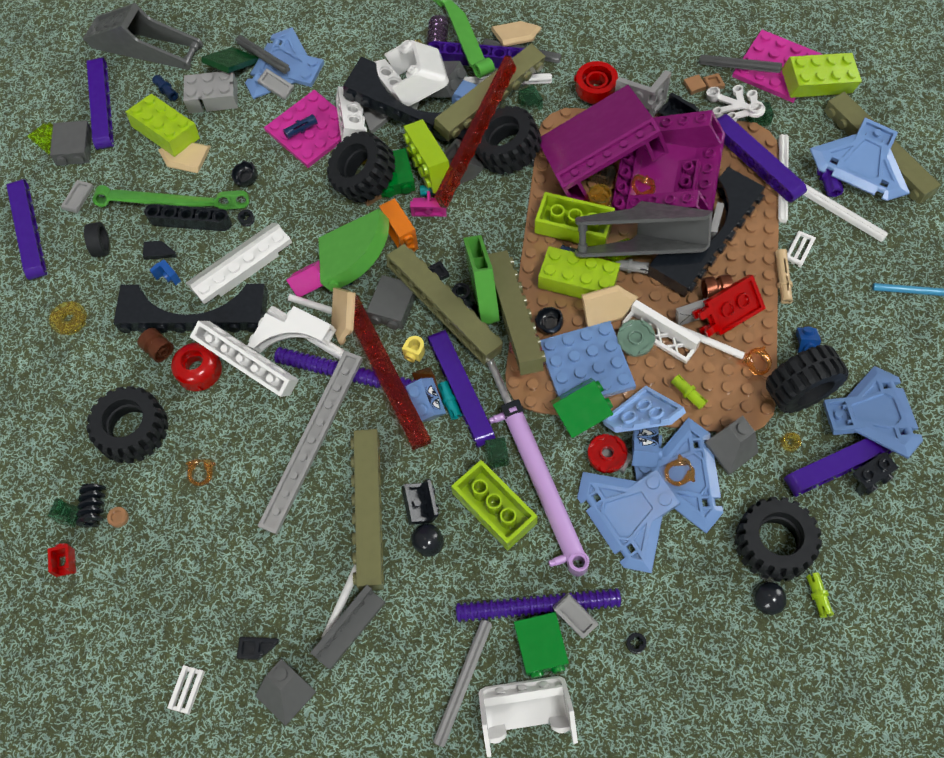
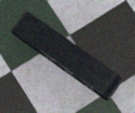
(188, 217)

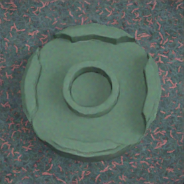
(636, 337)

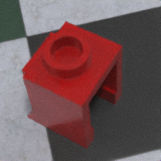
(54, 560)

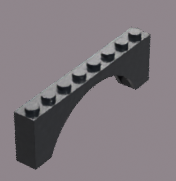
(366, 88)
(683, 270)
(241, 313)

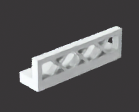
(668, 329)

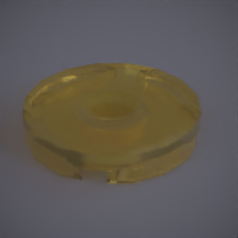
(70, 327)

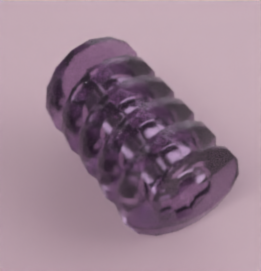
(437, 29)

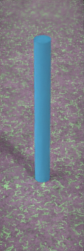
(908, 289)

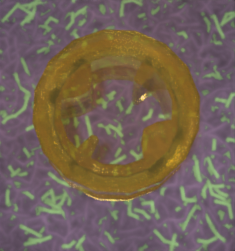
(791, 435)

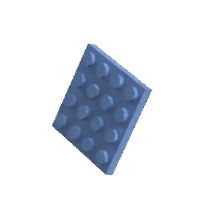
(585, 355)

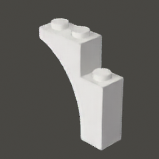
(297, 325)

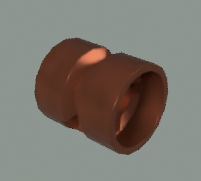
(711, 286)
(154, 343)

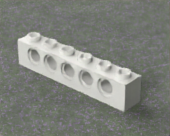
(244, 358)

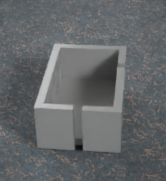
(215, 89)

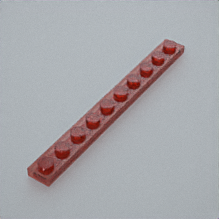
(475, 132)
(389, 379)

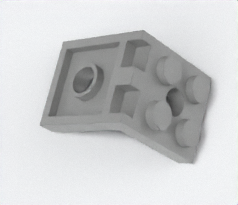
(651, 97)

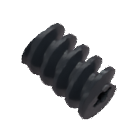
(89, 505)

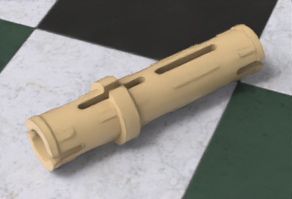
(784, 283)

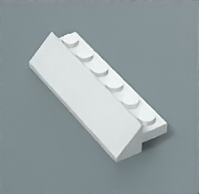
(239, 263)

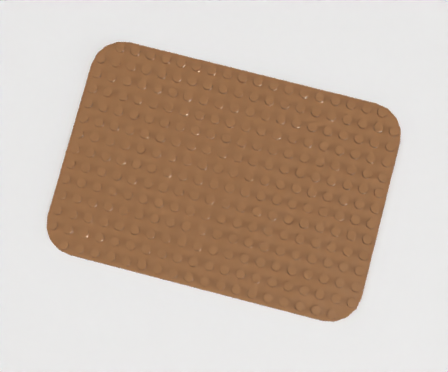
(716, 375)

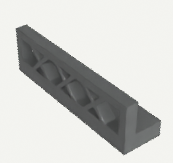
(348, 628)

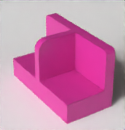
(427, 207)
(305, 279)

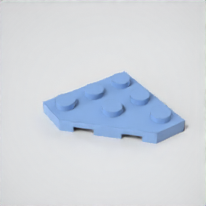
(643, 411)

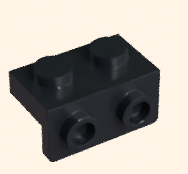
(676, 105)
(875, 472)
(420, 502)

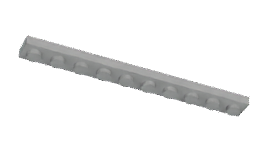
(310, 443)

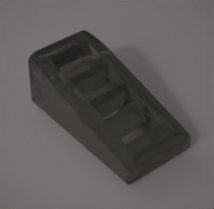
(607, 176)

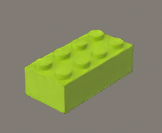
(821, 75)
(162, 124)
(426, 154)
(558, 215)
(575, 275)
(494, 504)

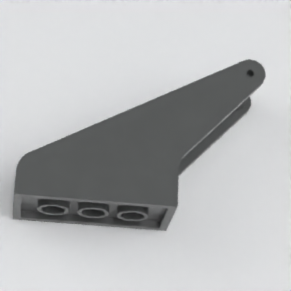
(115, 31)
(659, 230)

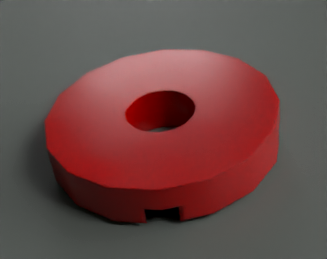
(603, 463)

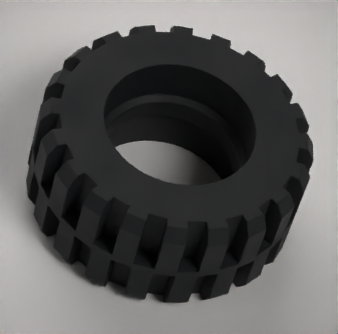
(519, 150)
(347, 159)
(806, 378)
(111, 409)
(791, 517)

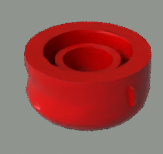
(595, 73)
(198, 378)

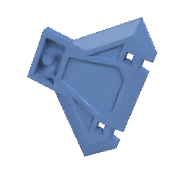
(302, 67)
(864, 160)
(876, 413)
(706, 479)
(628, 514)

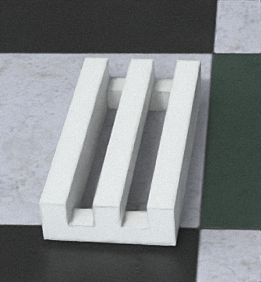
(794, 260)
(200, 673)

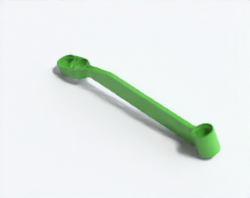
(480, 65)
(168, 199)

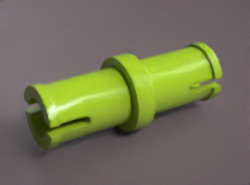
(689, 392)
(820, 595)

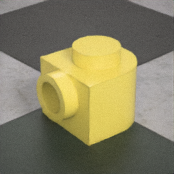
(413, 349)

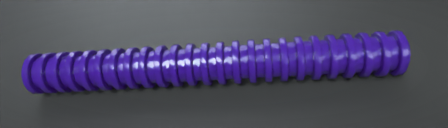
(326, 366)
(534, 605)

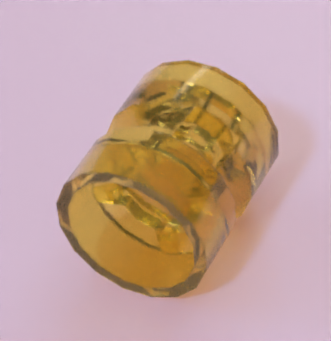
(600, 194)

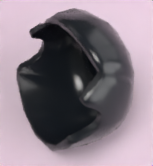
(244, 174)
(549, 320)
(427, 540)
(769, 598)

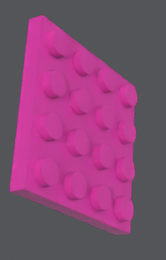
(773, 49)
(317, 139)

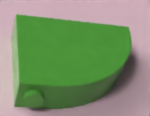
(352, 249)
(482, 279)

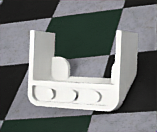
(424, 71)
(526, 705)

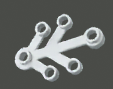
(753, 110)

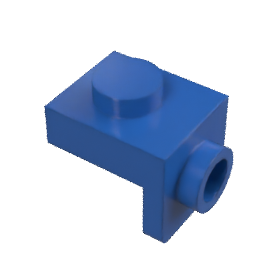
(807, 338)

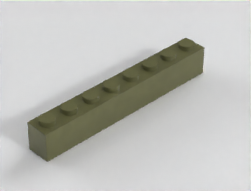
(462, 112)
(849, 117)
(444, 304)
(515, 315)
(368, 510)

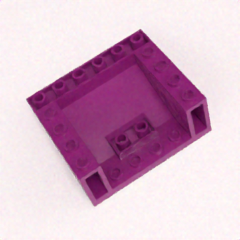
(601, 138)
(682, 176)

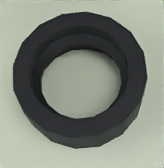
(96, 239)

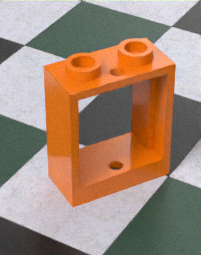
(400, 227)

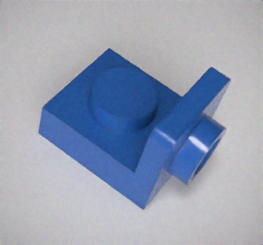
(164, 269)

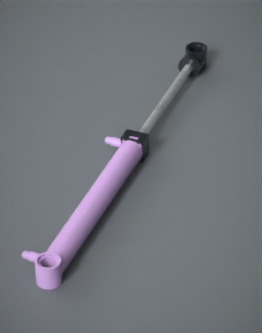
(513, 415)

